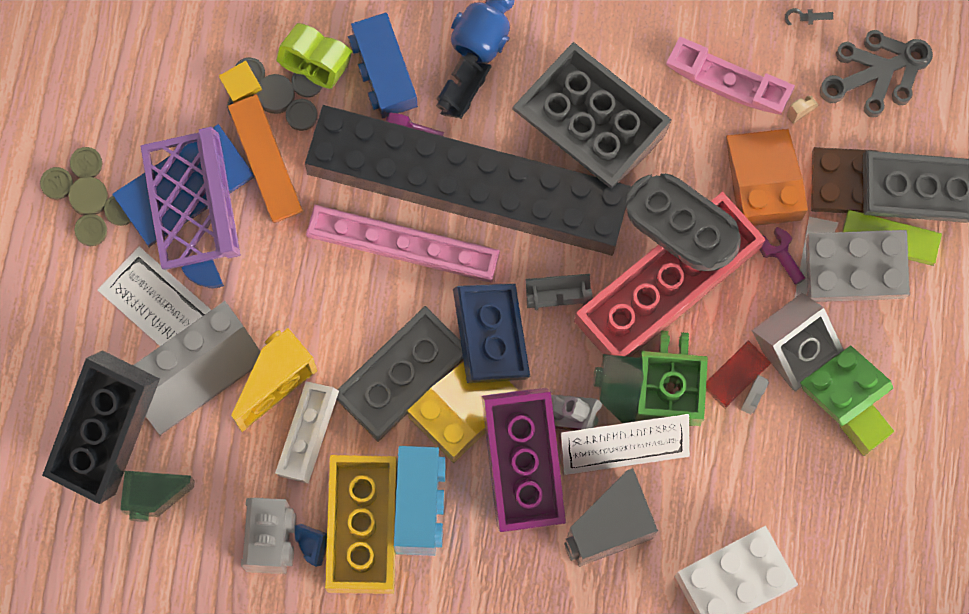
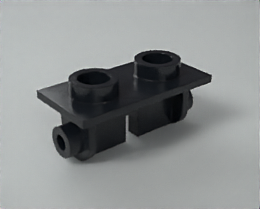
(457, 98)

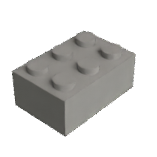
(857, 266)

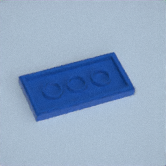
(135, 197)

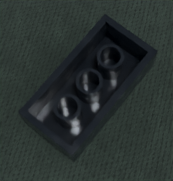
(100, 426)

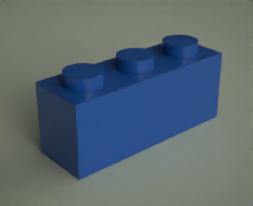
(382, 65)

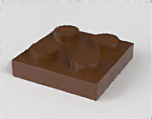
(837, 180)

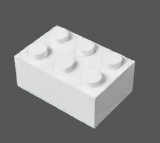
(737, 576)

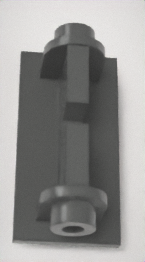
(558, 291)

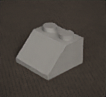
(798, 339)

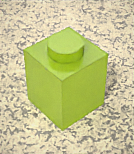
(867, 430)

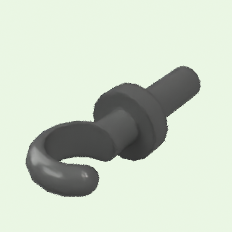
(810, 16)

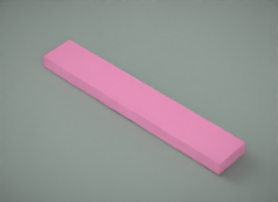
(403, 243)

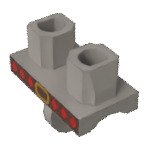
(575, 412)

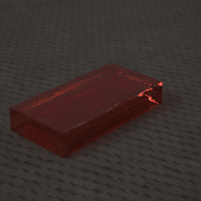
(736, 374)

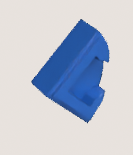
(203, 274)
(312, 543)

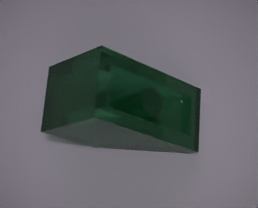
(620, 385)
(152, 493)

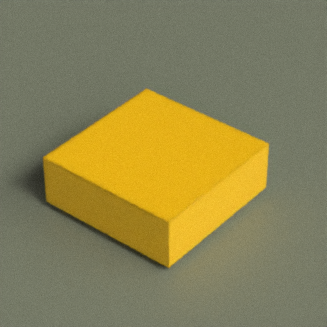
(240, 82)

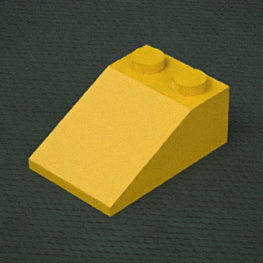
(277, 372)
(454, 411)

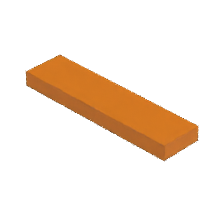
(265, 158)

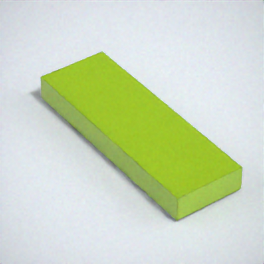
(921, 243)

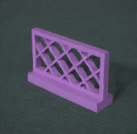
(217, 195)

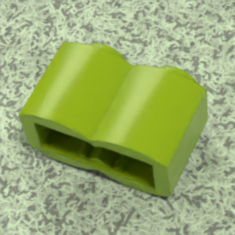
(313, 55)

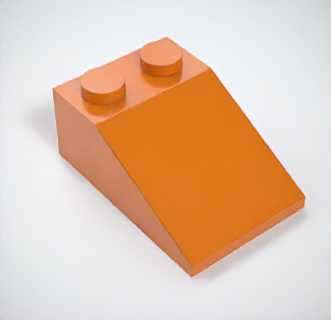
(766, 177)

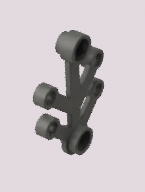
(880, 69)

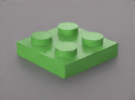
(846, 385)

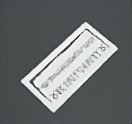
(152, 297)
(625, 444)

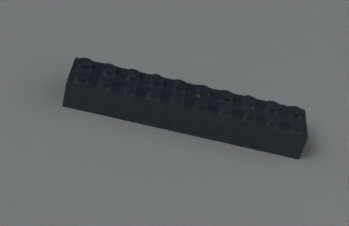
(467, 180)

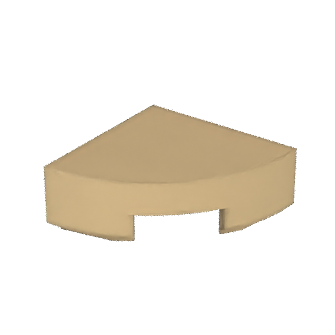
(801, 108)

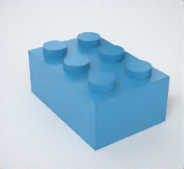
(419, 501)

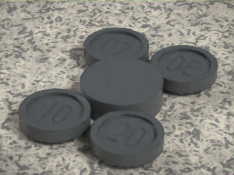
(279, 95)

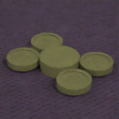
(86, 195)

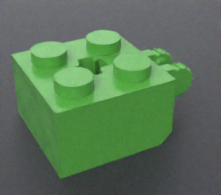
(681, 369)

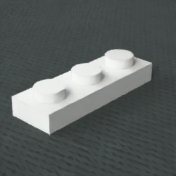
(307, 432)

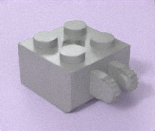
(267, 536)

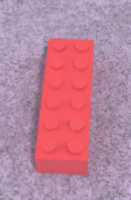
(657, 293)

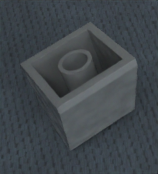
(612, 523)

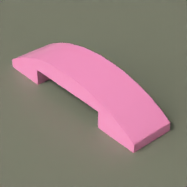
(729, 80)

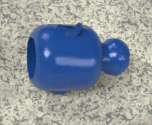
(482, 29)

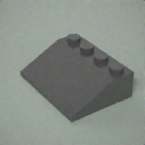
(593, 115)

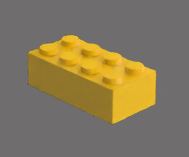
(361, 524)

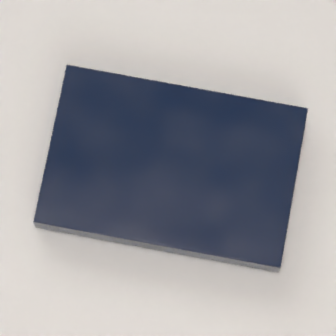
(491, 333)

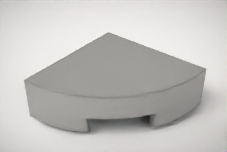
(754, 395)

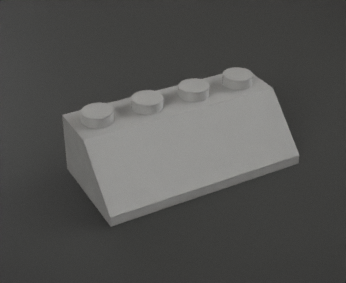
(198, 365)

